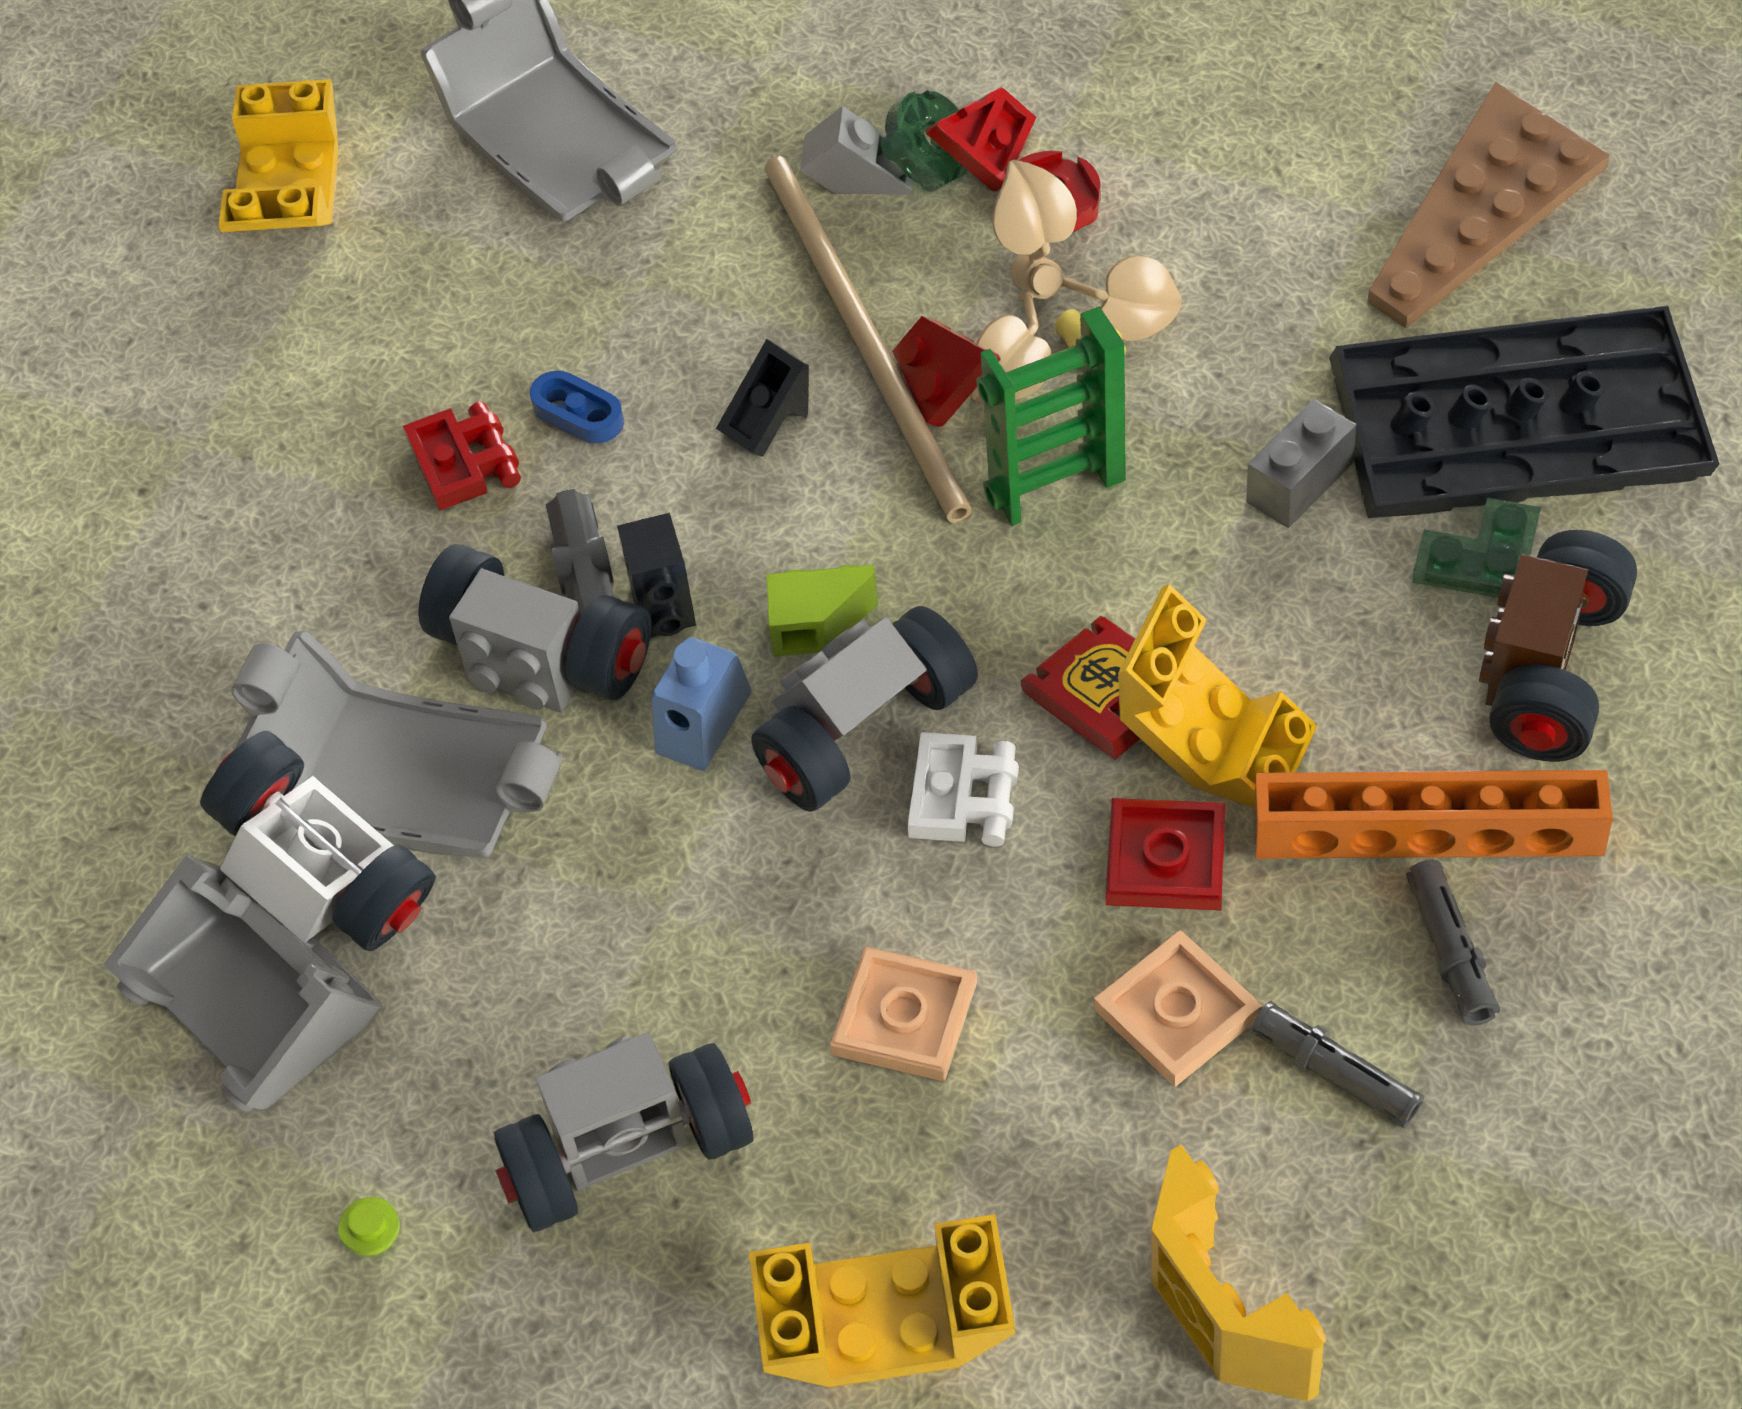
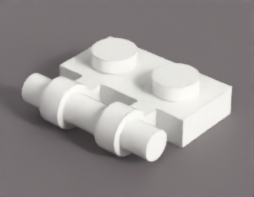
(944, 783)

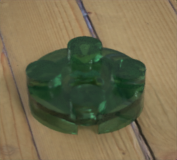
(907, 143)

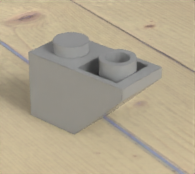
(848, 158)

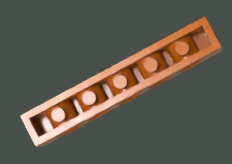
(1432, 814)

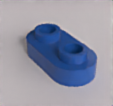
(581, 406)

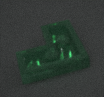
(1479, 563)

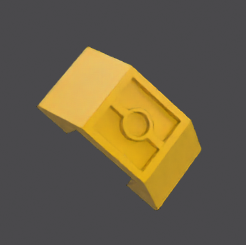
(284, 157)
(1198, 714)
(883, 1310)
(1265, 1351)

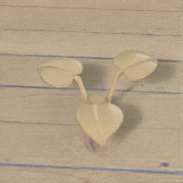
(1041, 210)

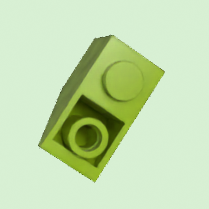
(817, 606)

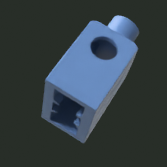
(697, 702)

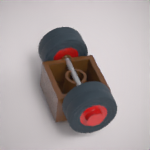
(1533, 698)

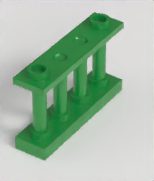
(1099, 421)

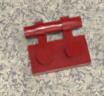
(447, 461)

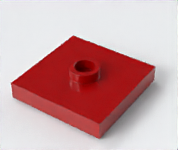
(1165, 854)

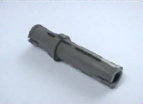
(1459, 960)
(1316, 1051)

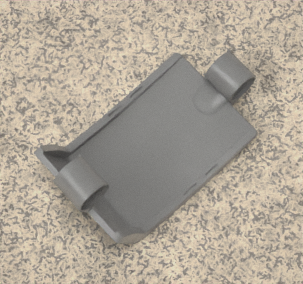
(540, 109)
(404, 763)

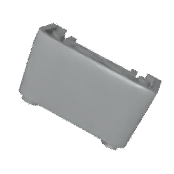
(240, 983)

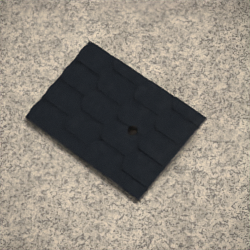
(1529, 389)

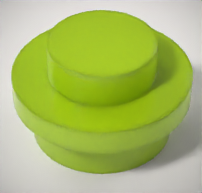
(369, 1226)

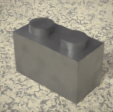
(1300, 463)

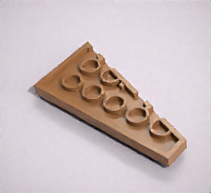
(1492, 190)

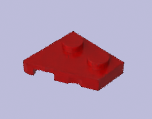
(985, 135)
(939, 368)

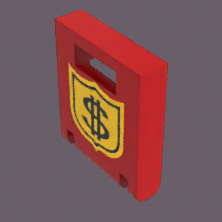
(1083, 686)

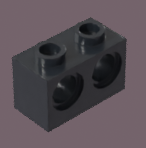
(657, 573)

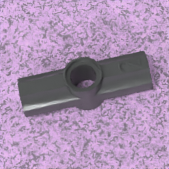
(578, 550)

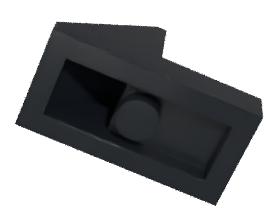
(769, 391)

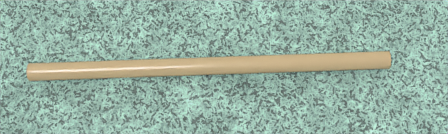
(868, 341)

